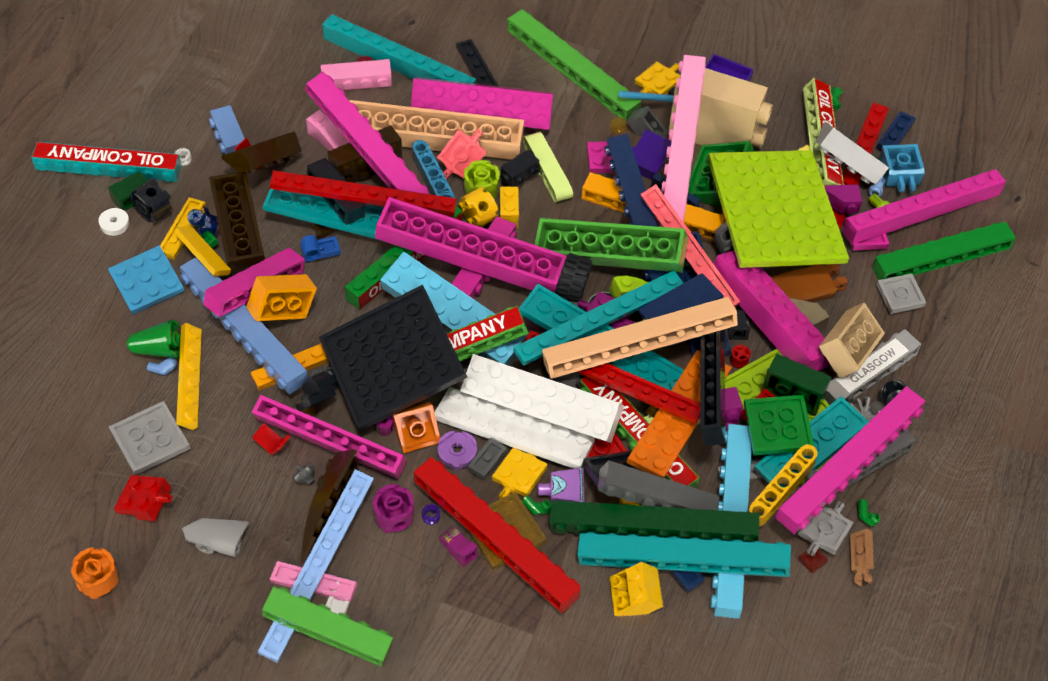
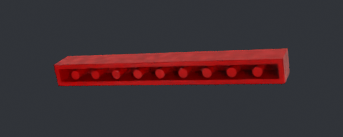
(497, 535)

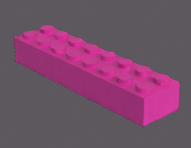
(486, 100)
(773, 312)

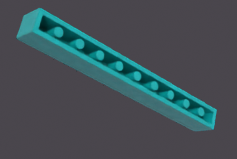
(379, 48)
(685, 554)

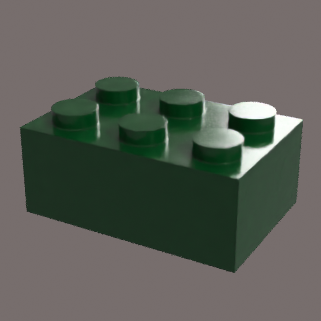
(792, 378)

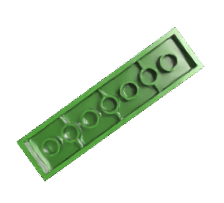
(616, 243)

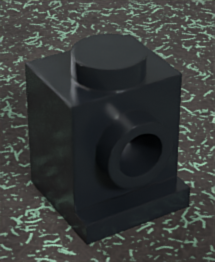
(742, 330)

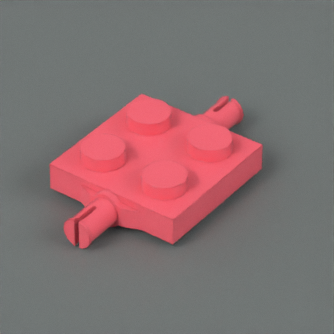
(461, 152)

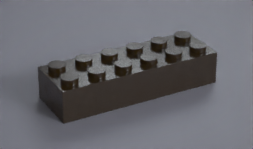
(237, 221)

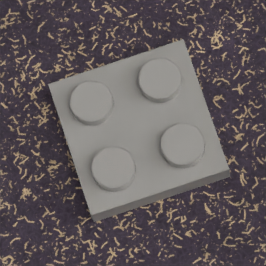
(901, 293)

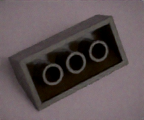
(263, 153)

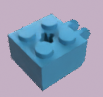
(904, 166)

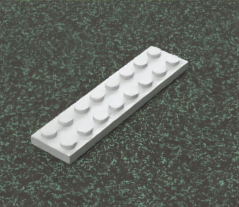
(514, 428)

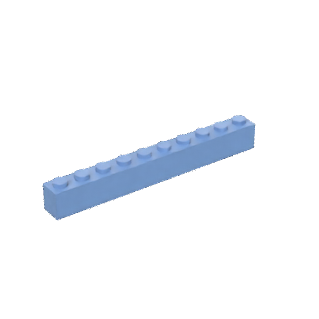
(251, 333)

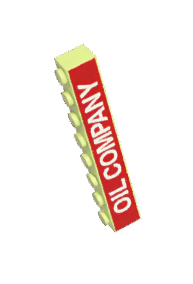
(820, 110)

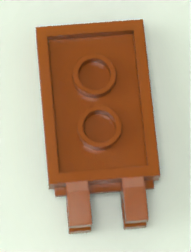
(811, 283)

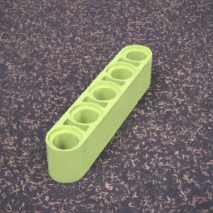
(549, 168)

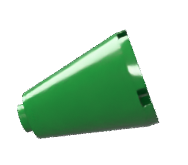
(158, 340)

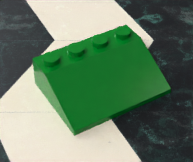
(701, 177)

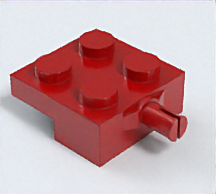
(143, 497)

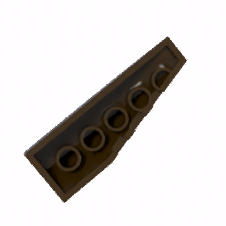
(326, 497)

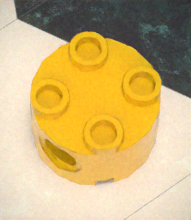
(478, 207)

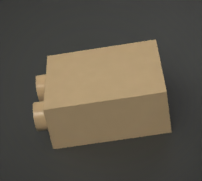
(730, 111)

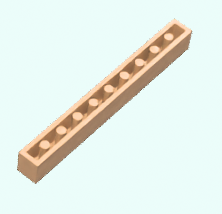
(639, 337)

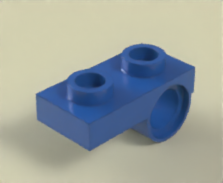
(318, 249)

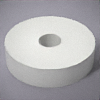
(107, 222)

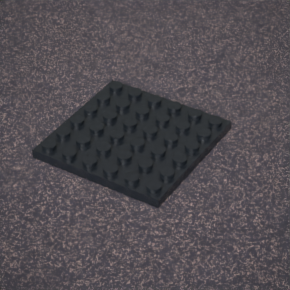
(392, 357)

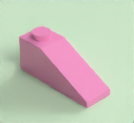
(324, 131)

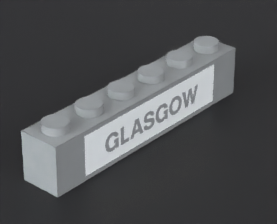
(877, 366)

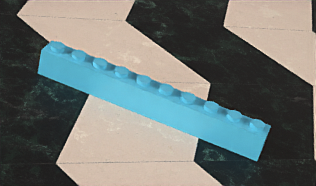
(735, 496)

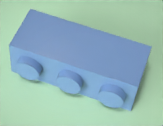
(226, 129)

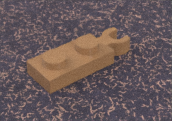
(862, 555)

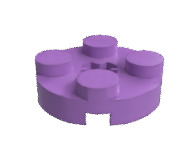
(455, 460)

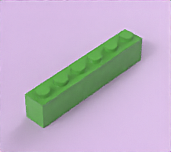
(327, 626)

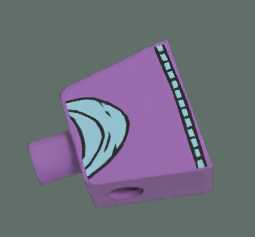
(564, 486)

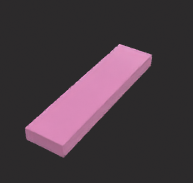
(286, 575)

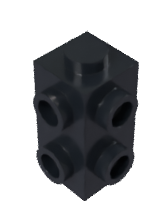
(519, 169)

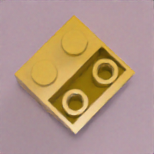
(636, 590)

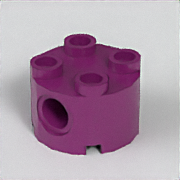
(393, 508)

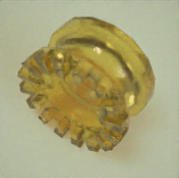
(618, 125)

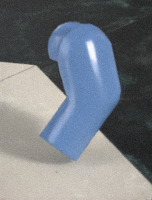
(162, 368)

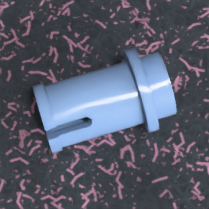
(877, 189)

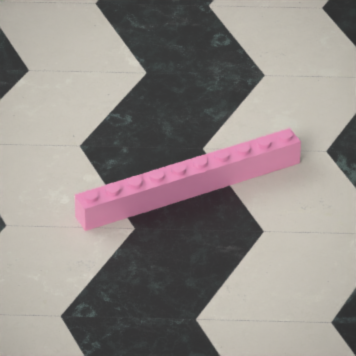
(684, 133)

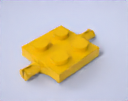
(658, 79)
(519, 473)

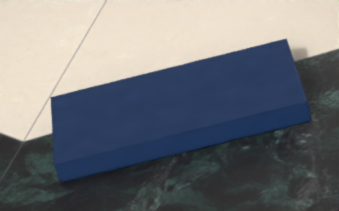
(687, 295)

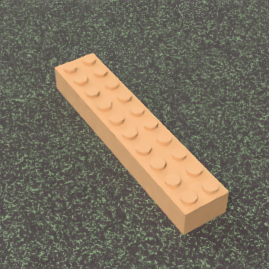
(500, 135)

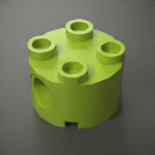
(482, 174)

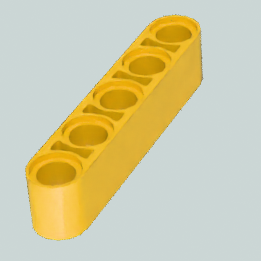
(785, 477)

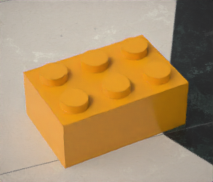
(281, 297)

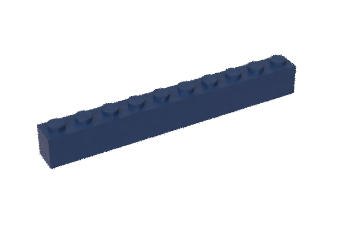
(631, 187)

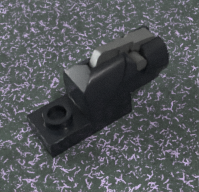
(318, 388)

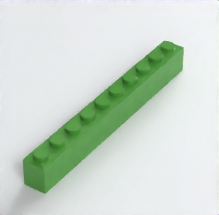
(571, 64)

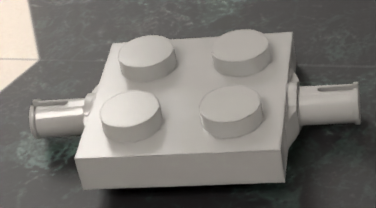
(827, 530)

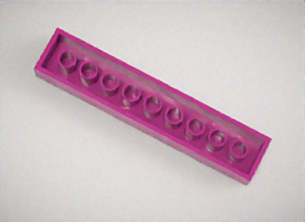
(469, 246)

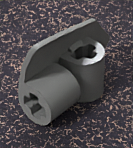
(216, 535)

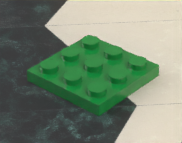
(778, 424)

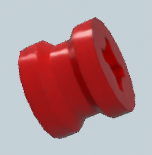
(737, 352)

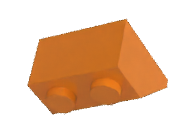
(416, 427)

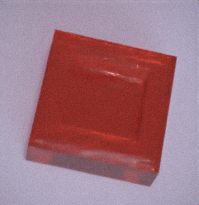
(813, 563)

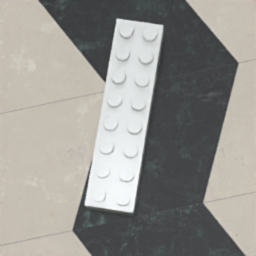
(542, 398)

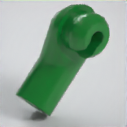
(835, 93)
(537, 508)
(865, 515)

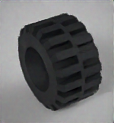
(573, 277)

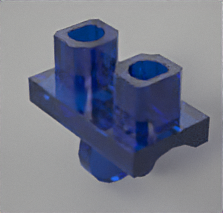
(203, 220)

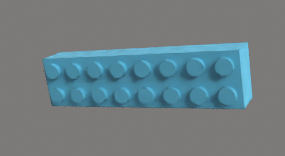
(451, 304)

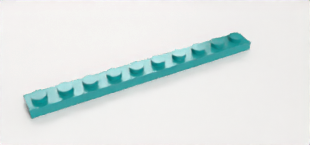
(597, 317)

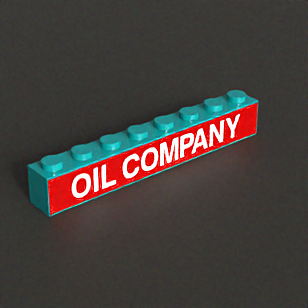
(106, 161)

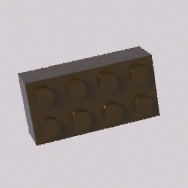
(351, 163)

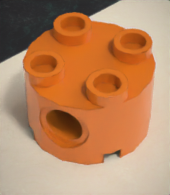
(94, 572)

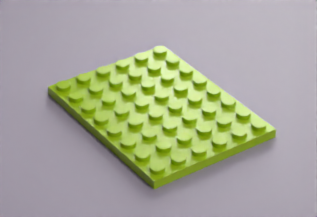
(777, 209)

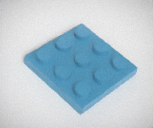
(146, 280)

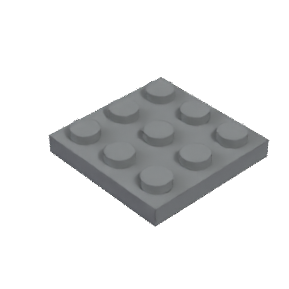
(149, 438)

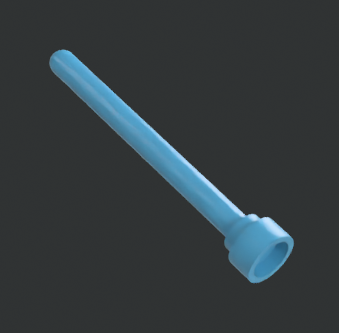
(646, 96)

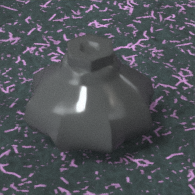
(304, 473)

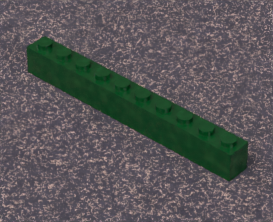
(653, 520)

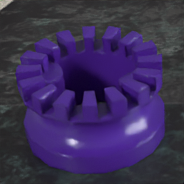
(434, 509)

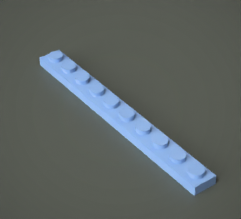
(320, 558)

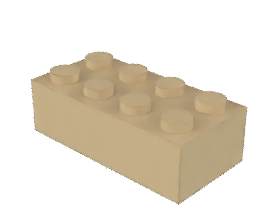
(851, 340)

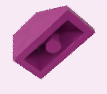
(844, 198)

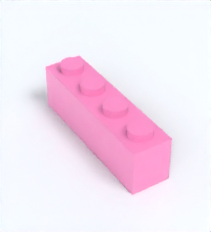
(360, 74)

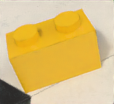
(509, 204)

